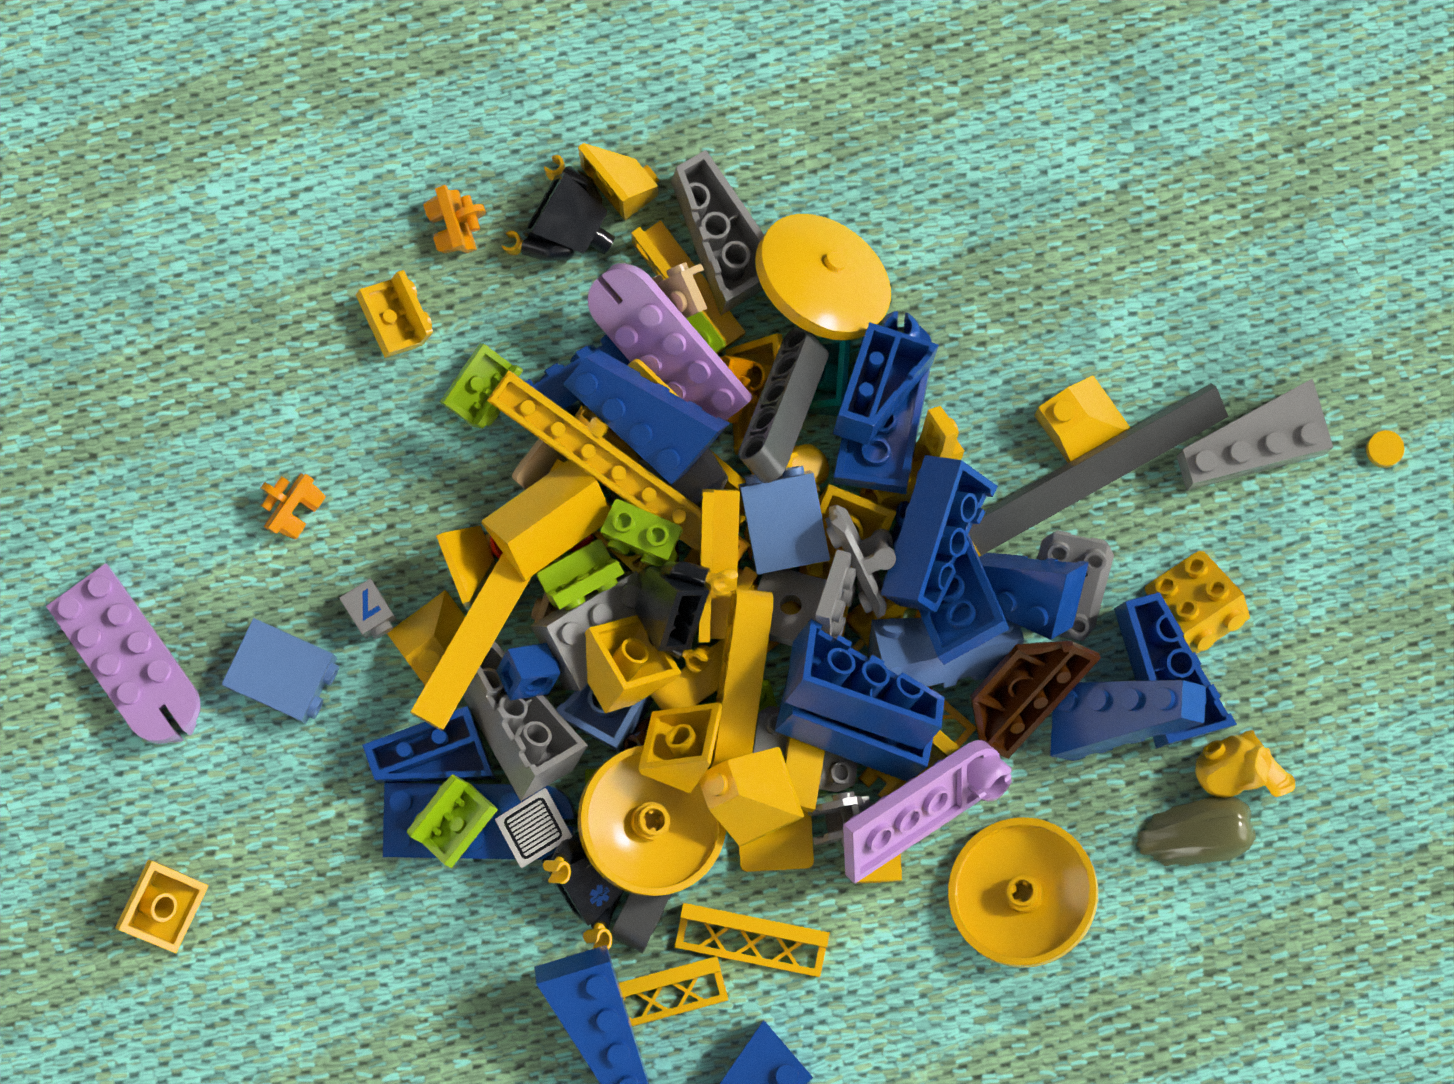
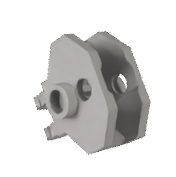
(838, 813)

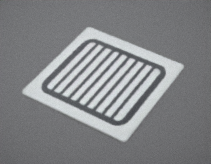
(533, 828)

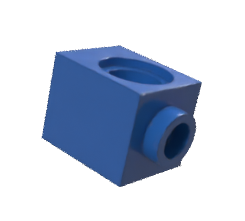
(528, 671)

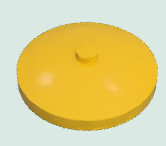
(822, 276)
(645, 831)
(1023, 892)

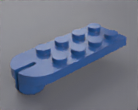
(889, 456)
(968, 610)
(407, 800)

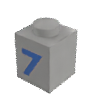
(369, 610)

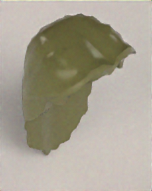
(1199, 832)

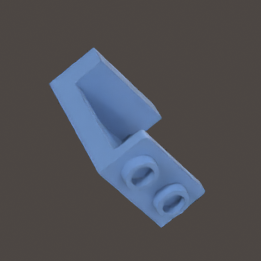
(784, 521)
(281, 671)

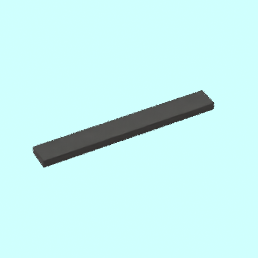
(1098, 468)

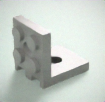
(818, 598)

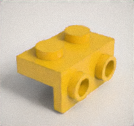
(395, 315)

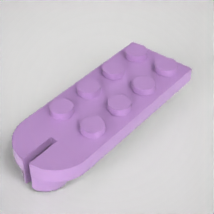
(652, 329)
(127, 656)
(923, 806)

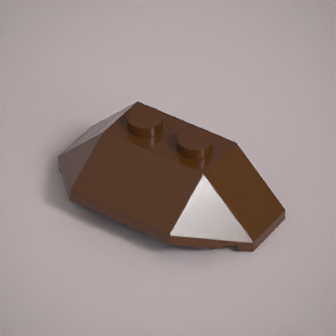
(1026, 690)

